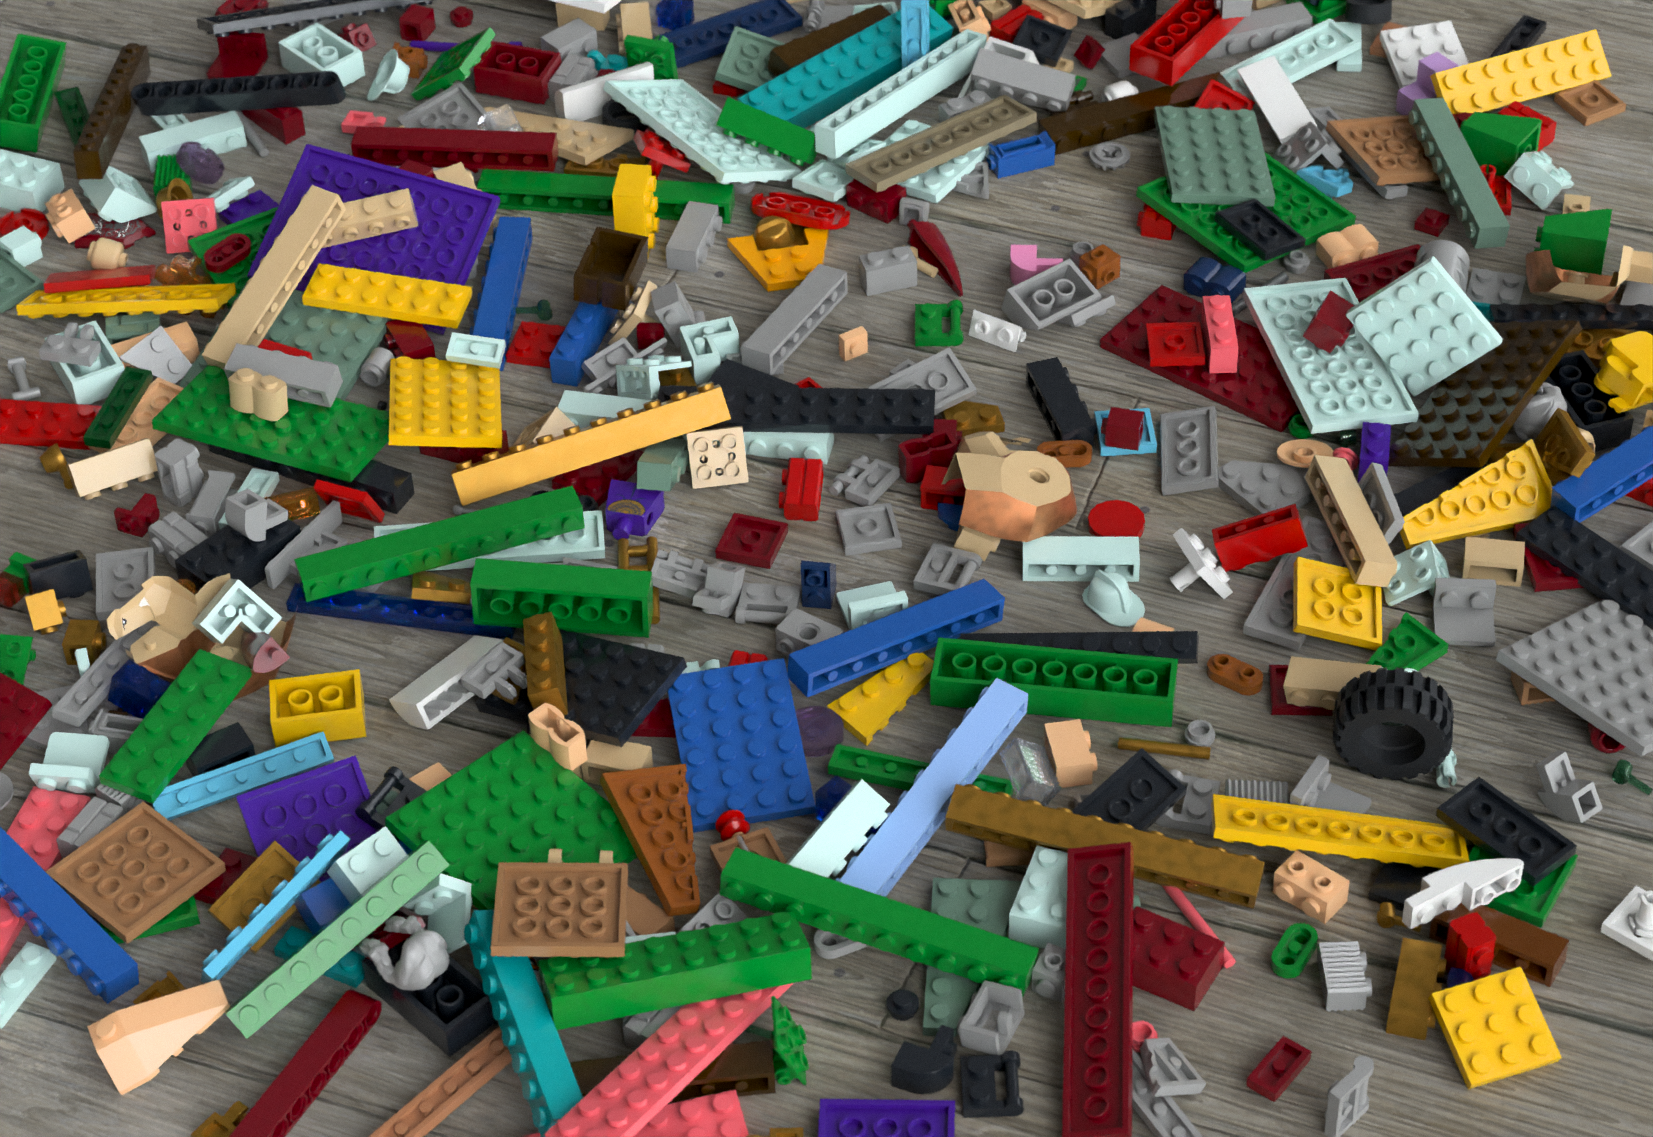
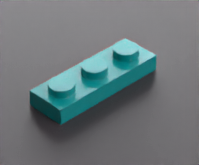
(346, 970)

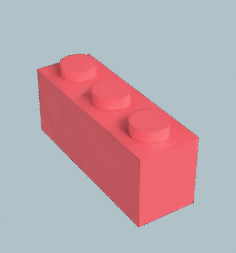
(1219, 334)

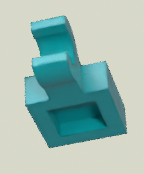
(612, 61)

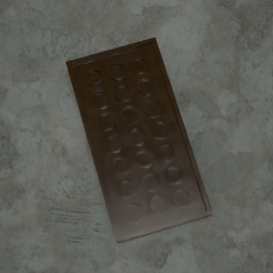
(1483, 399)

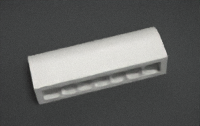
(1276, 97)
(587, 98)
(440, 688)

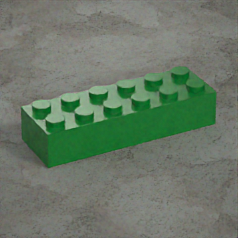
(29, 90)
(578, 596)

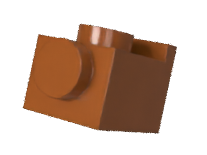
(413, 58)

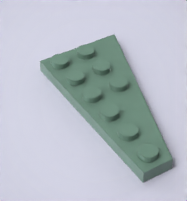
(977, 904)

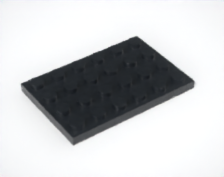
(607, 687)

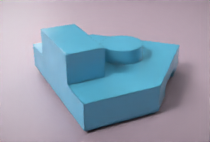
(1328, 181)

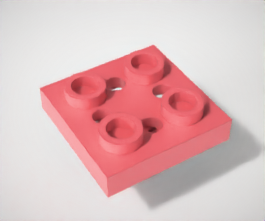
(191, 225)

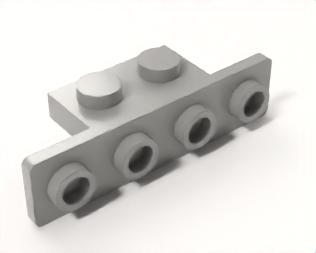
(602, 366)
(311, 540)

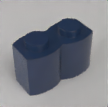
(1211, 278)

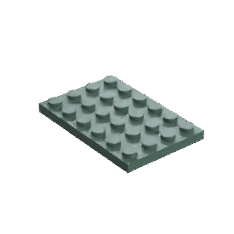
(1213, 156)

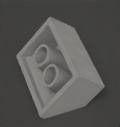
(1049, 296)

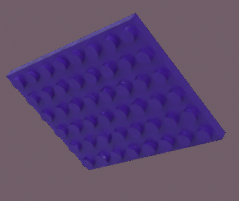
(439, 249)

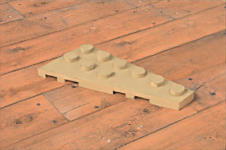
(576, 139)

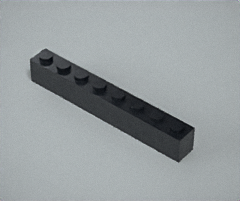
(385, 484)

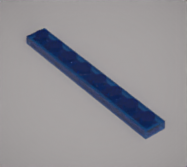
(396, 611)

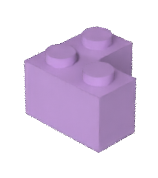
(1423, 87)

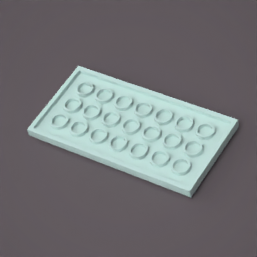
(690, 125)
(1334, 388)

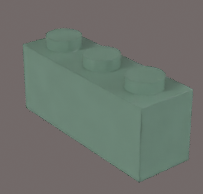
(662, 465)

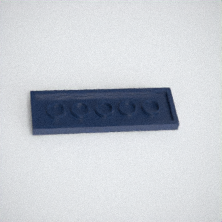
(712, 35)

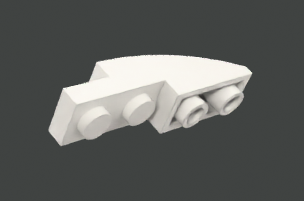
(1466, 883)

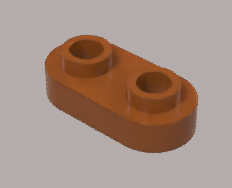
(1069, 452)
(1235, 674)

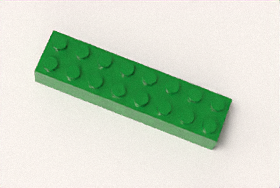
(1058, 680)
(677, 970)

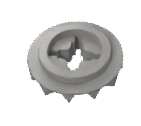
(1116, 155)

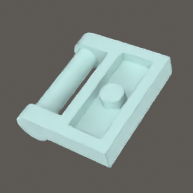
(862, 149)
(232, 189)

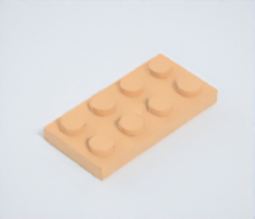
(139, 425)

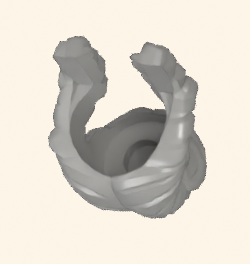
(1539, 411)
(421, 957)

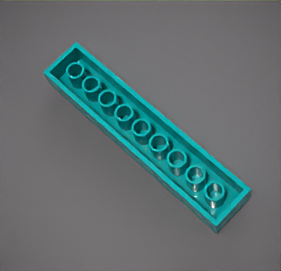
(840, 72)

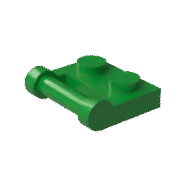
(929, 324)

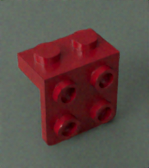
(239, 55)

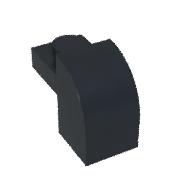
(924, 1069)

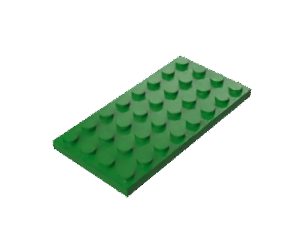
(307, 437)

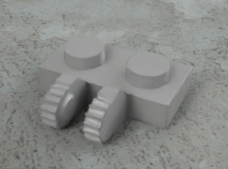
(71, 349)
(493, 671)

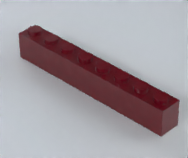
(451, 146)

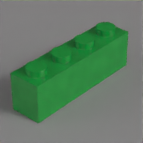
(768, 130)

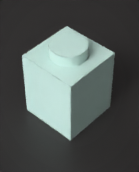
(22, 245)

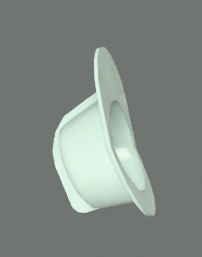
(391, 76)
(1113, 600)

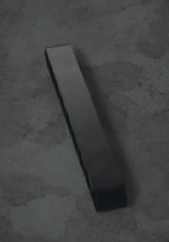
(239, 93)

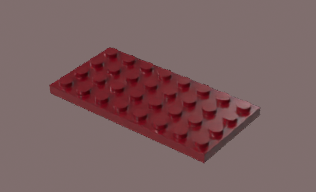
(1253, 391)

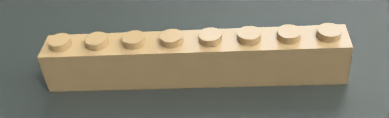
(277, 275)

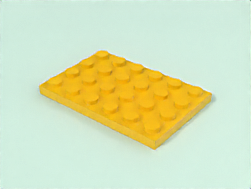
(444, 404)

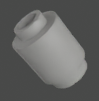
(376, 367)

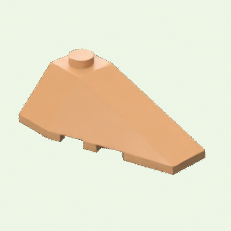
(147, 1034)

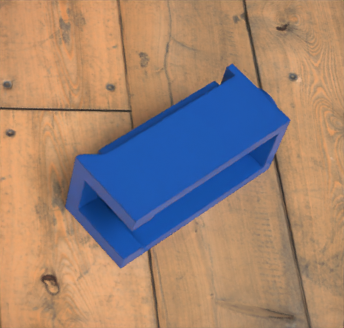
(1021, 155)

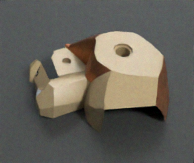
(1582, 287)
(1009, 490)
(173, 644)

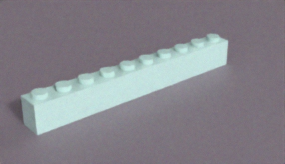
(898, 94)
(584, 407)

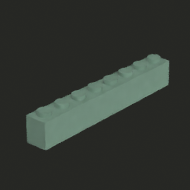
(1459, 173)

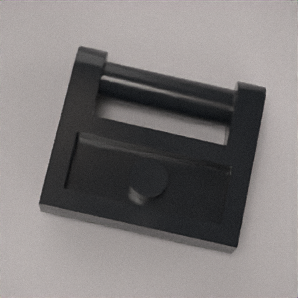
(392, 778)
(980, 1087)

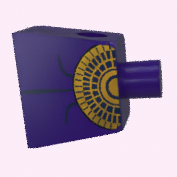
(632, 509)

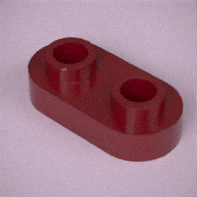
(227, 253)

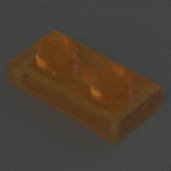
(299, 503)

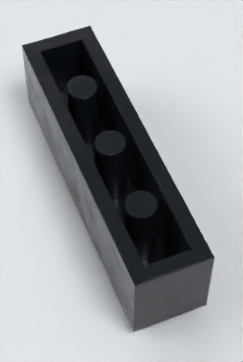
(1059, 401)
(1431, 488)

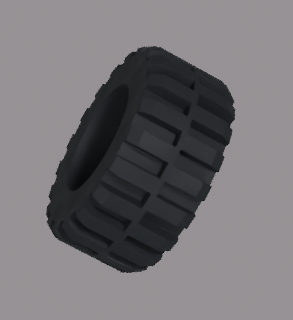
(1393, 698)

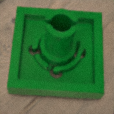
(657, 52)

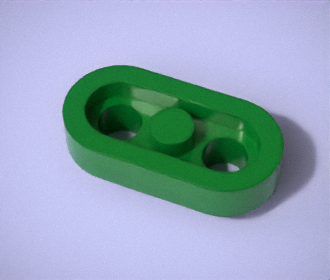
(1289, 955)

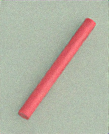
(1196, 919)

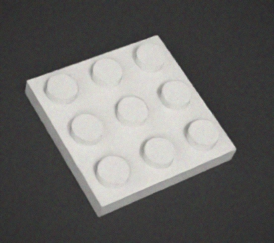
(1410, 44)

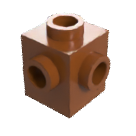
(1100, 266)

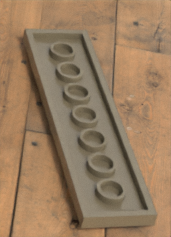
(940, 143)

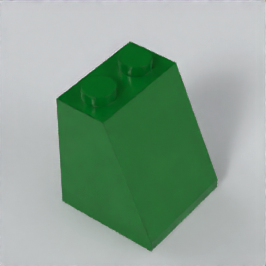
(1500, 139)
(1576, 239)

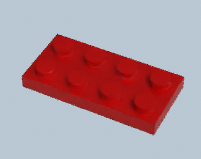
(45, 423)

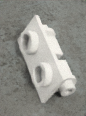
(996, 331)

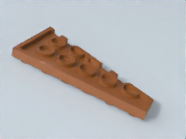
(660, 829)

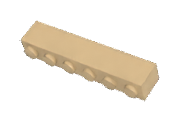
(1351, 521)

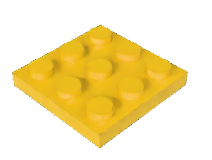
(1333, 606)
(1494, 1027)

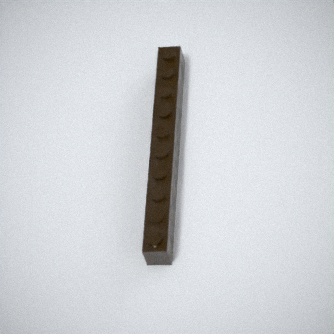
(111, 113)

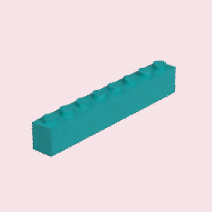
(525, 1026)

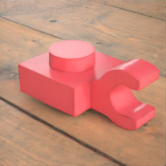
(360, 118)

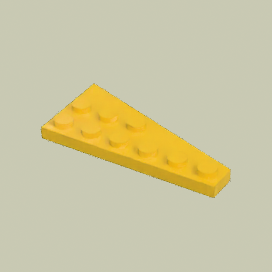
(1486, 502)

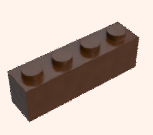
(1516, 944)

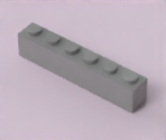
(1263, 30)
(794, 319)

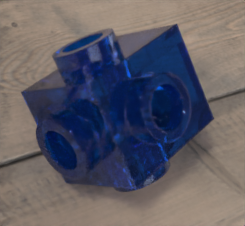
(675, 13)

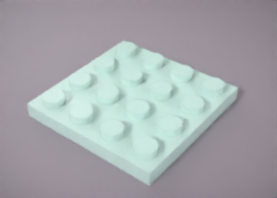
(942, 178)
(1424, 326)

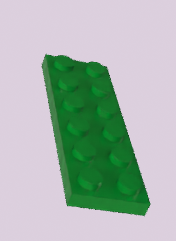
(175, 726)

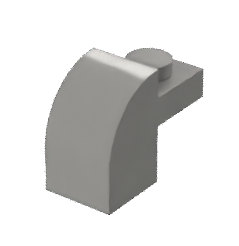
(253, 514)
(721, 589)
(1564, 794)

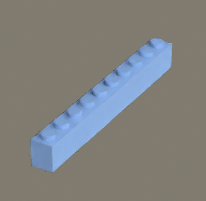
(926, 803)

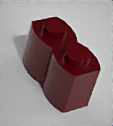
(933, 450)

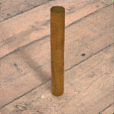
(1164, 748)

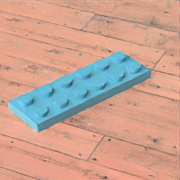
(283, 898)

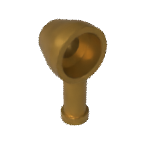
(54, 461)

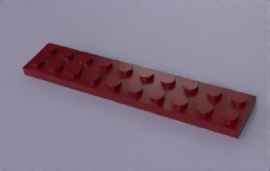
(1098, 992)

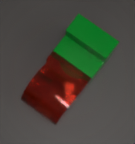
(13, 580)

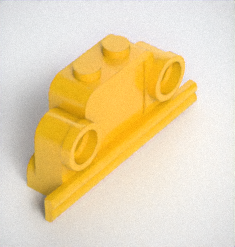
(1627, 371)

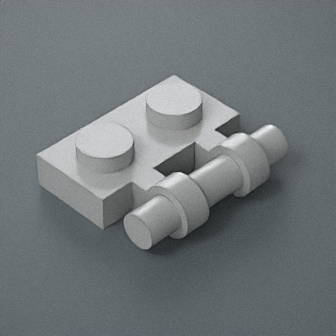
(870, 482)
(678, 573)

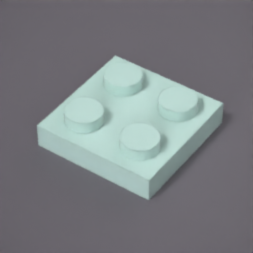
(823, 180)

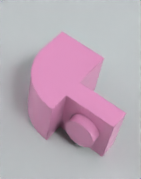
(1025, 263)

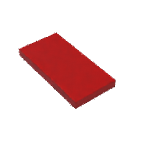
(99, 279)

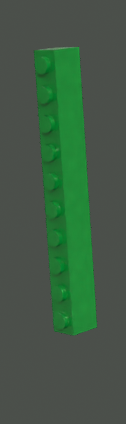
(594, 193)
(439, 543)
(877, 921)

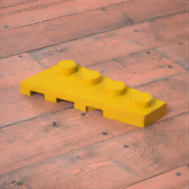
(877, 699)

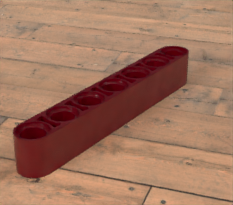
(311, 1067)

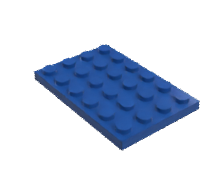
(740, 743)

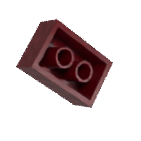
(516, 72)
(1173, 959)

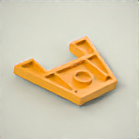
(782, 266)

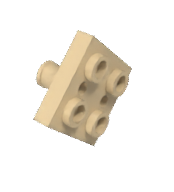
(633, 314)
(700, 444)

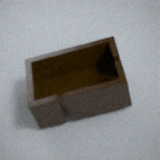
(610, 268)

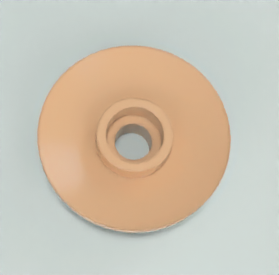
(1301, 452)

